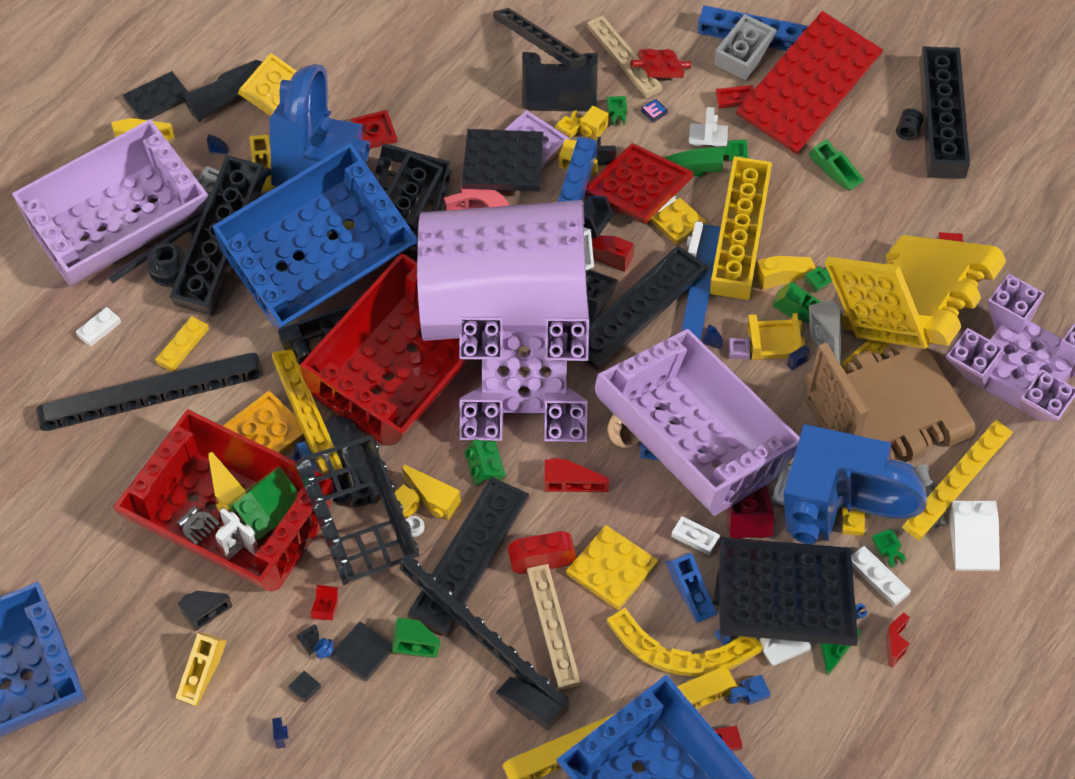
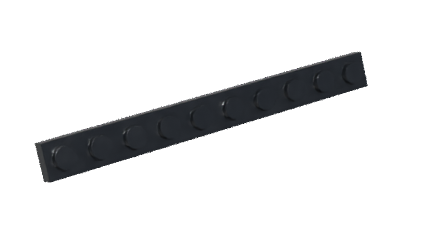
(477, 628)

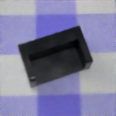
(597, 214)

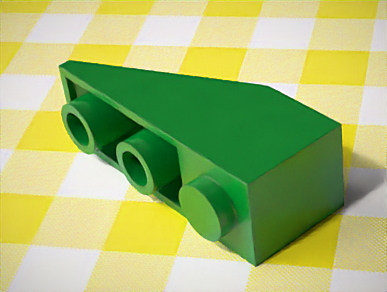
(794, 299)

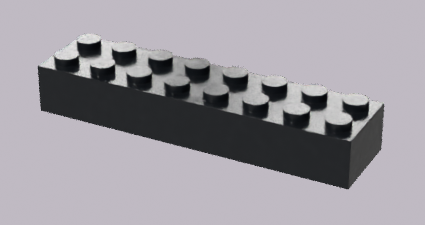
(944, 112)
(205, 264)

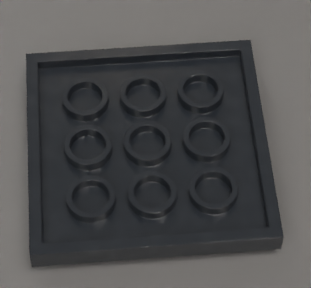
(503, 160)

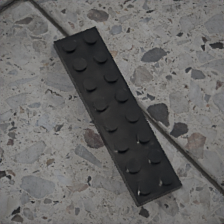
(642, 305)
(471, 551)

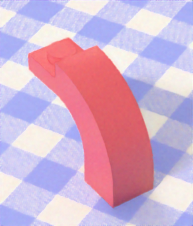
(474, 199)

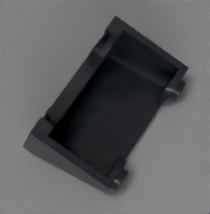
(558, 87)

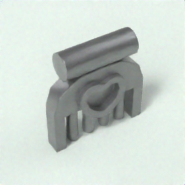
(193, 523)

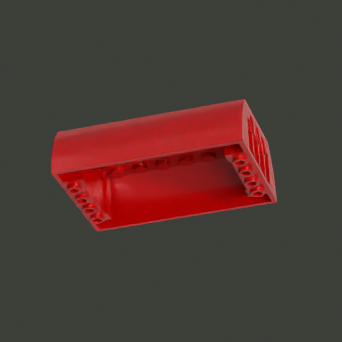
(374, 343)
(183, 469)

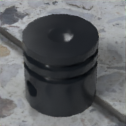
(909, 122)

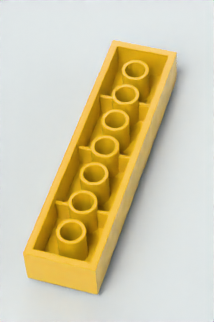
(741, 228)

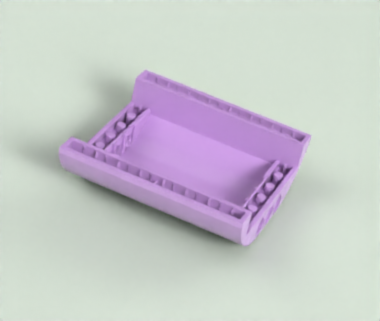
(501, 263)

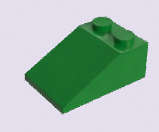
(265, 502)

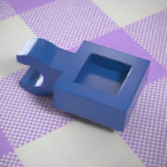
(751, 689)

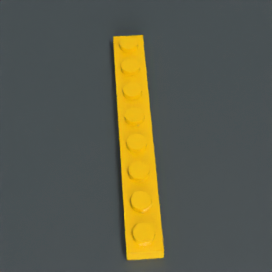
(304, 407)
(958, 479)

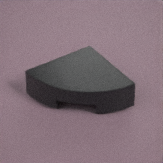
(309, 638)

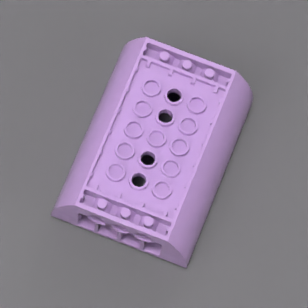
(103, 192)
(711, 415)

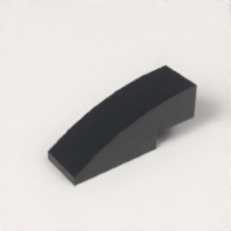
(530, 702)

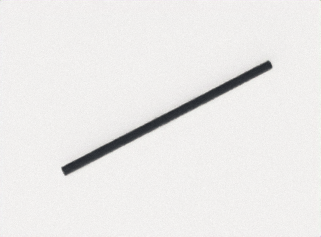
(169, 239)

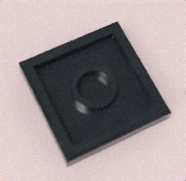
(362, 651)

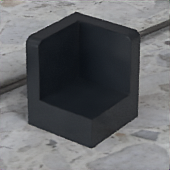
(605, 154)

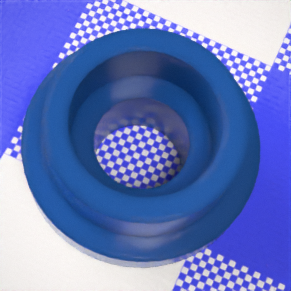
(323, 648)

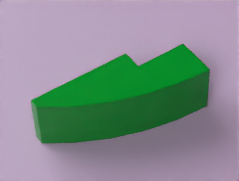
(699, 160)
(836, 165)

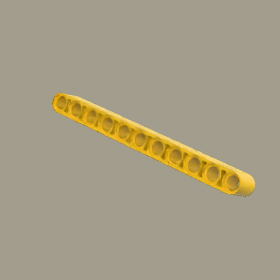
(544, 758)

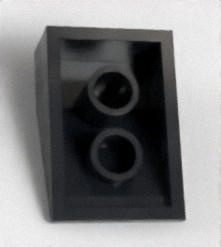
(599, 290)

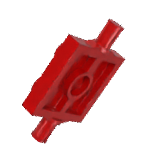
(661, 63)

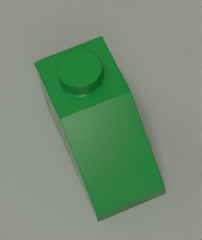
(414, 638)

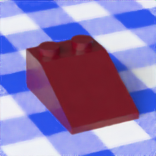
(751, 516)

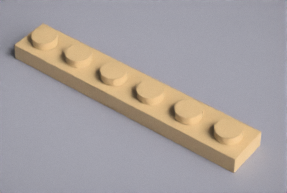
(622, 55)
(553, 627)

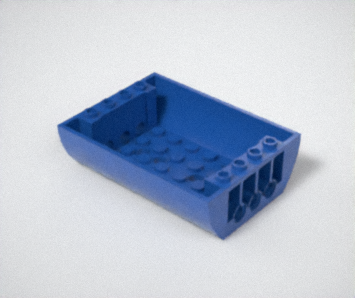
(297, 220)
(33, 644)
(660, 733)

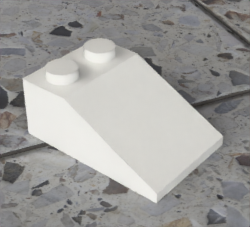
(975, 535)

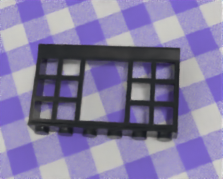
(396, 154)
(387, 493)

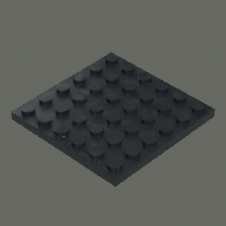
(786, 591)

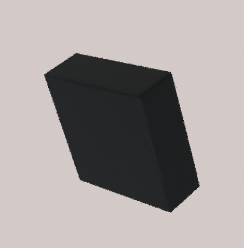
(304, 686)

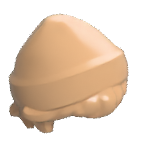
(620, 434)

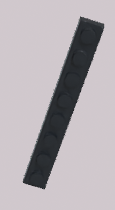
(540, 38)

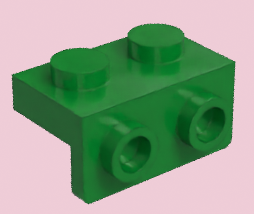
(484, 461)

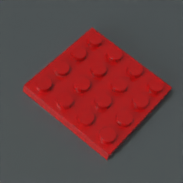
(639, 182)

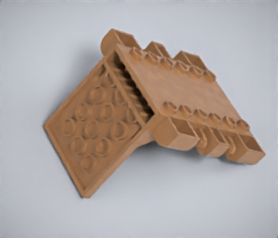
(888, 399)

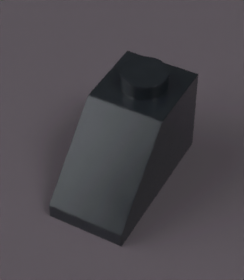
(203, 607)

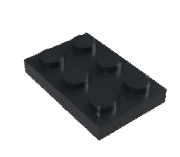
(156, 96)

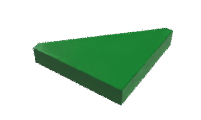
(833, 654)

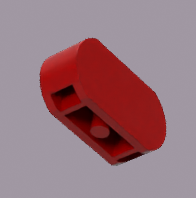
(550, 548)

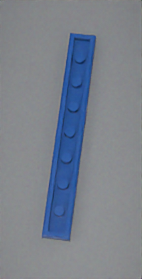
(700, 290)

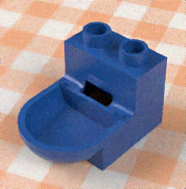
(302, 126)
(850, 473)

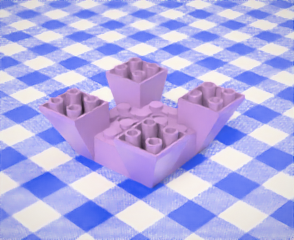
(1021, 359)
(500, 393)

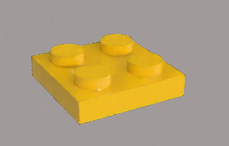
(677, 221)

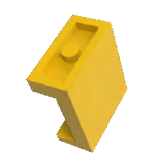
(774, 338)

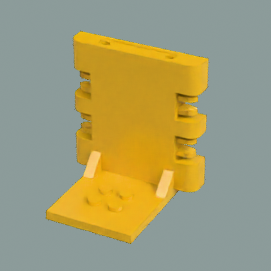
(916, 292)

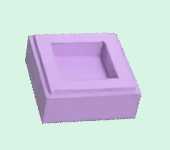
(739, 348)

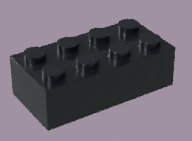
(414, 187)

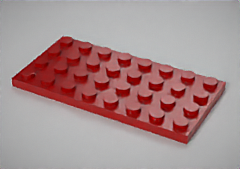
(809, 82)

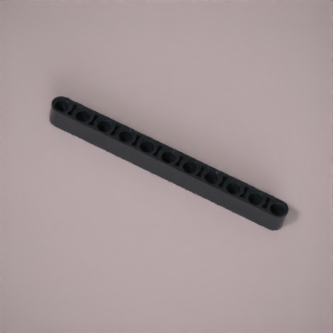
(149, 391)

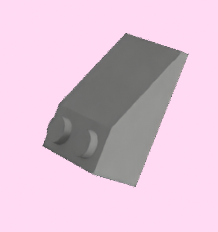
(744, 47)
(826, 325)

